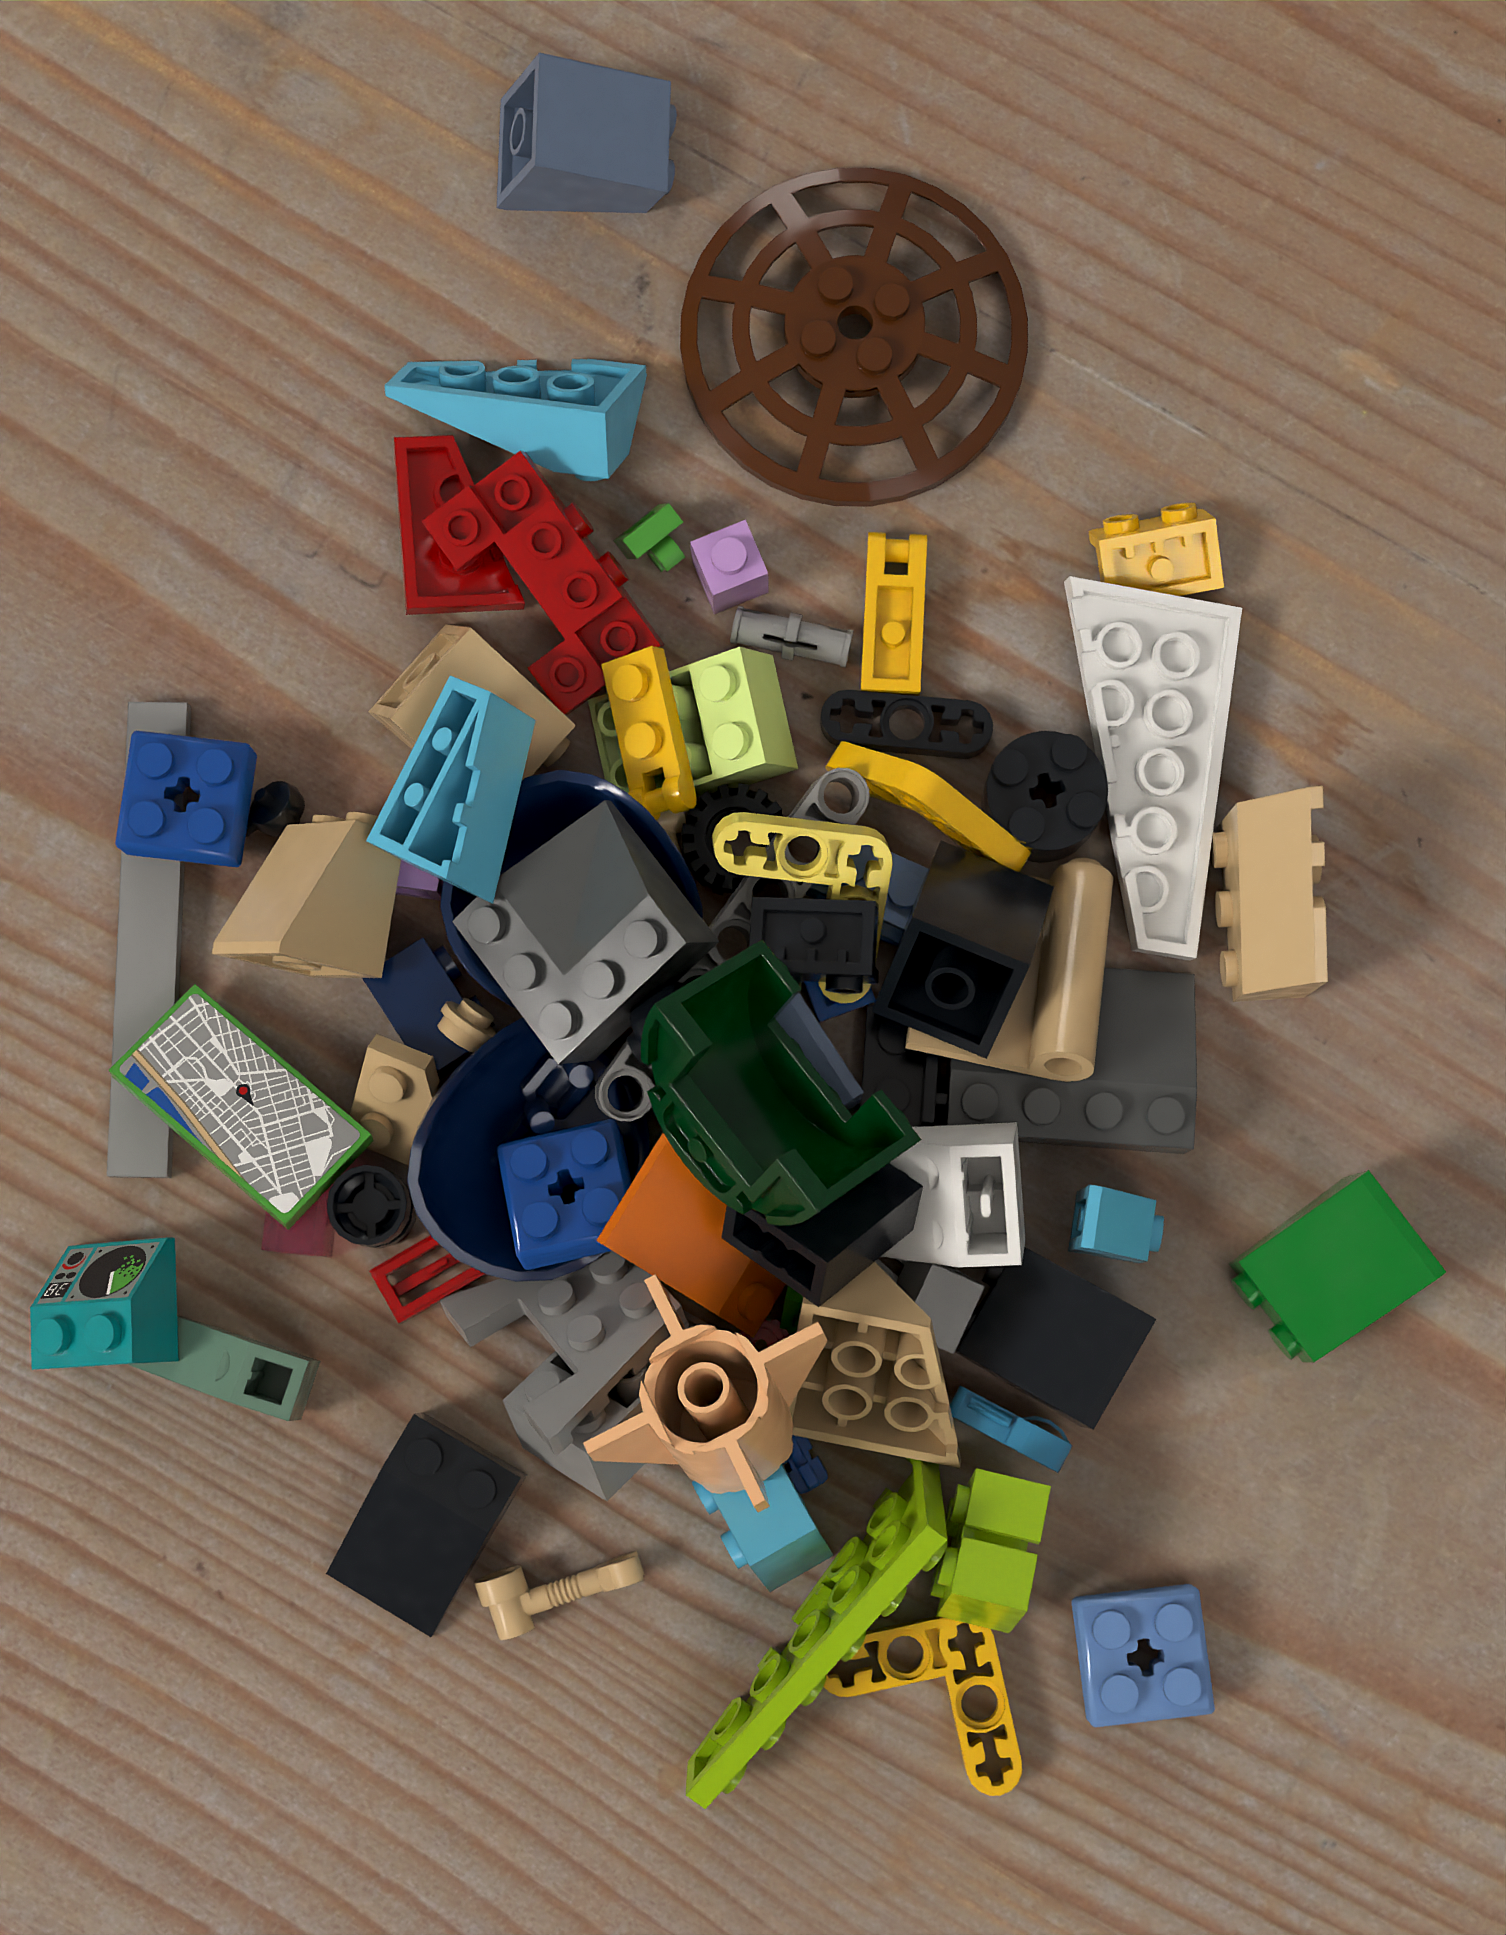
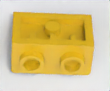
(1162, 553)

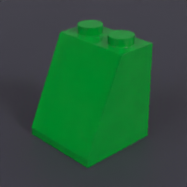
(1334, 1268)

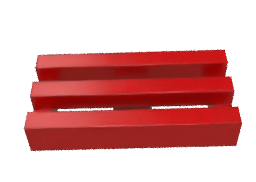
(392, 1293)

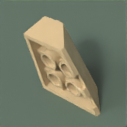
(1268, 897)
(877, 1375)

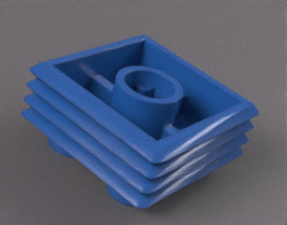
(209, 829)
(536, 1173)

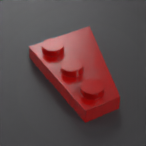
(427, 476)

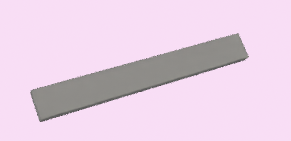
(145, 969)

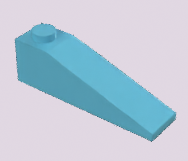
(561, 418)

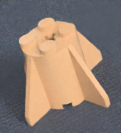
(714, 1405)

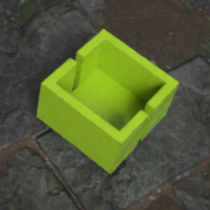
(986, 1569)

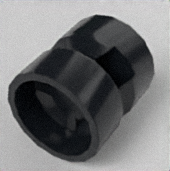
(371, 1207)

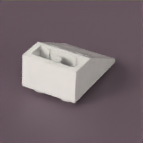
(968, 1198)

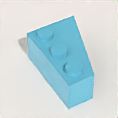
(459, 790)
(775, 1541)

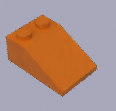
(675, 1231)

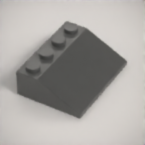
(1139, 1085)

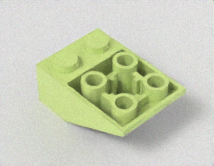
(728, 721)

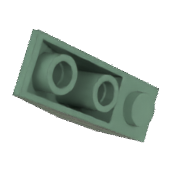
(239, 1370)

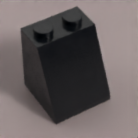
(964, 949)
(1054, 1337)

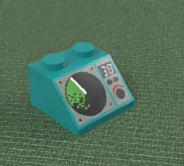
(108, 1306)

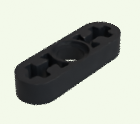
(949, 740)

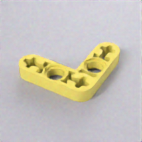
(829, 867)

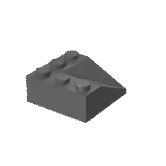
(585, 934)

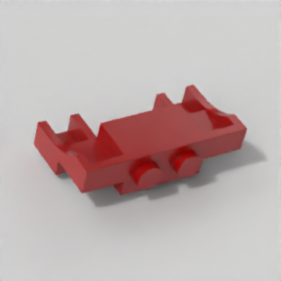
(559, 567)

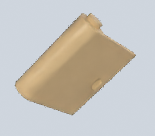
(1058, 1005)

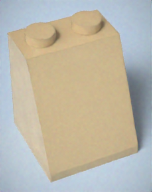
(467, 656)
(317, 903)

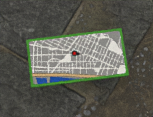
(241, 1106)

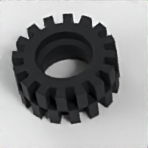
(700, 827)

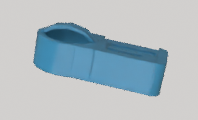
(1011, 1429)

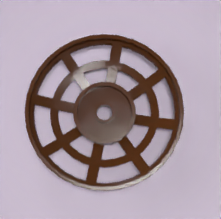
(846, 365)

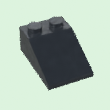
(425, 1522)

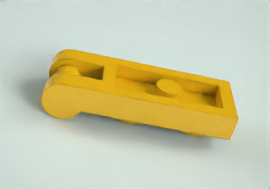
(893, 615)
(649, 731)

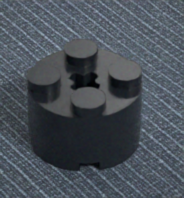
(1062, 767)

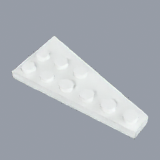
(1158, 719)

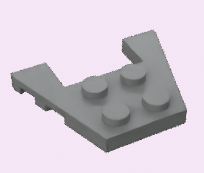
(593, 1318)

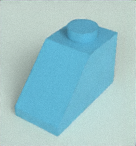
(1115, 1225)

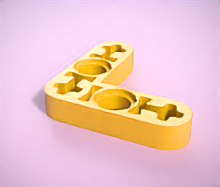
(934, 799)
(937, 1662)

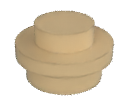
(466, 1024)

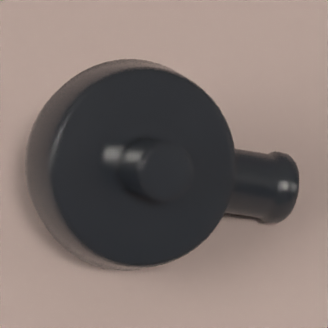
(275, 808)

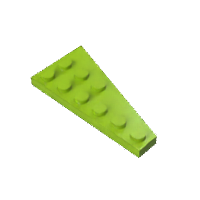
(857, 1587)

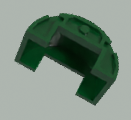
(750, 1104)

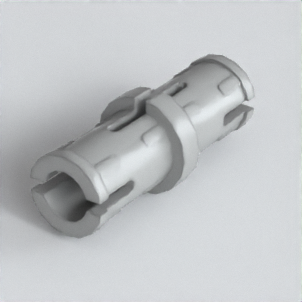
(791, 636)

